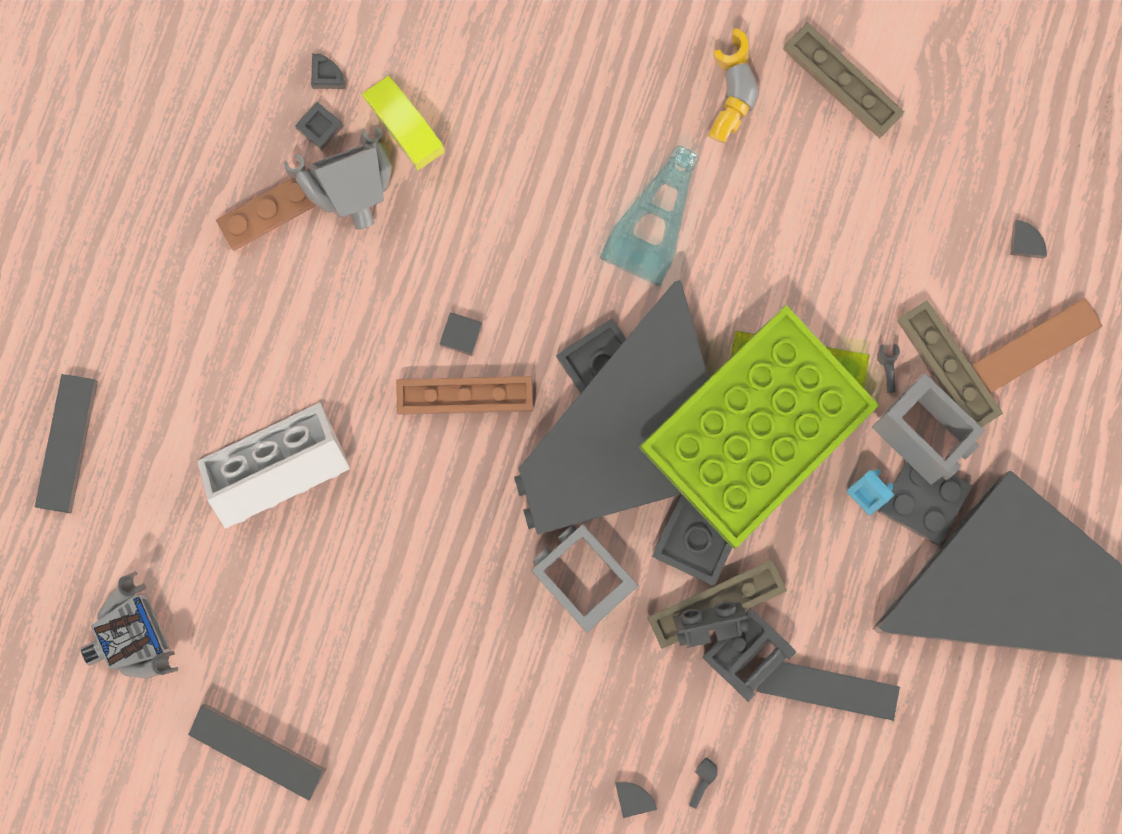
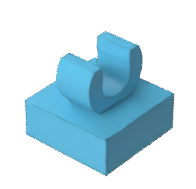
(871, 492)

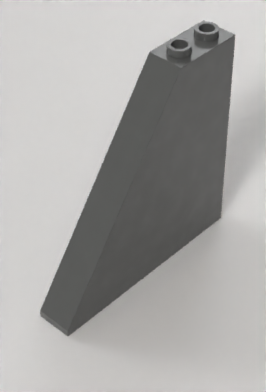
(592, 454)
(1016, 581)

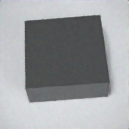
(319, 126)
(461, 334)

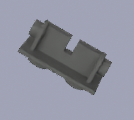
(725, 618)

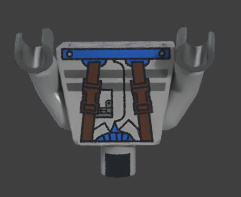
(129, 634)

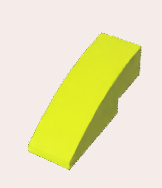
(404, 123)

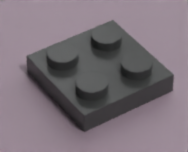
(591, 353)
(925, 507)
(692, 544)

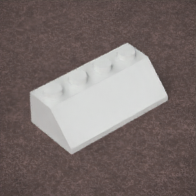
(272, 465)

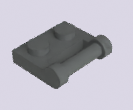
(733, 654)

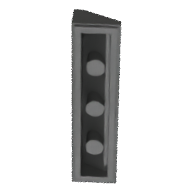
(256, 751)

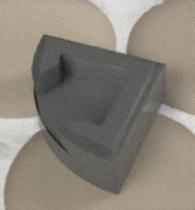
(326, 74)
(1027, 241)
(634, 799)

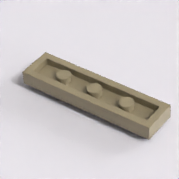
(843, 80)
(948, 363)
(747, 588)

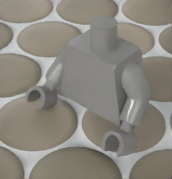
(347, 180)

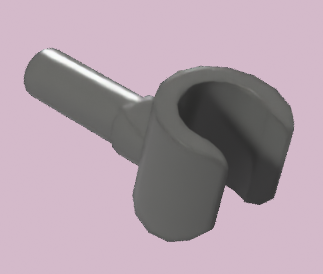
(888, 363)
(708, 772)

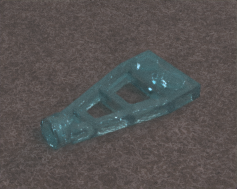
(637, 255)

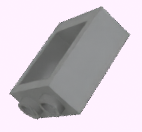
(914, 447)
(568, 539)

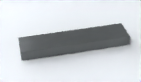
(66, 443)
(832, 690)

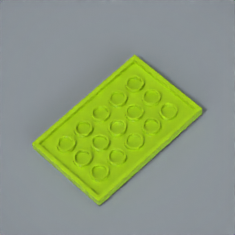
(759, 426)

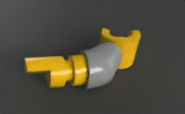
(741, 87)

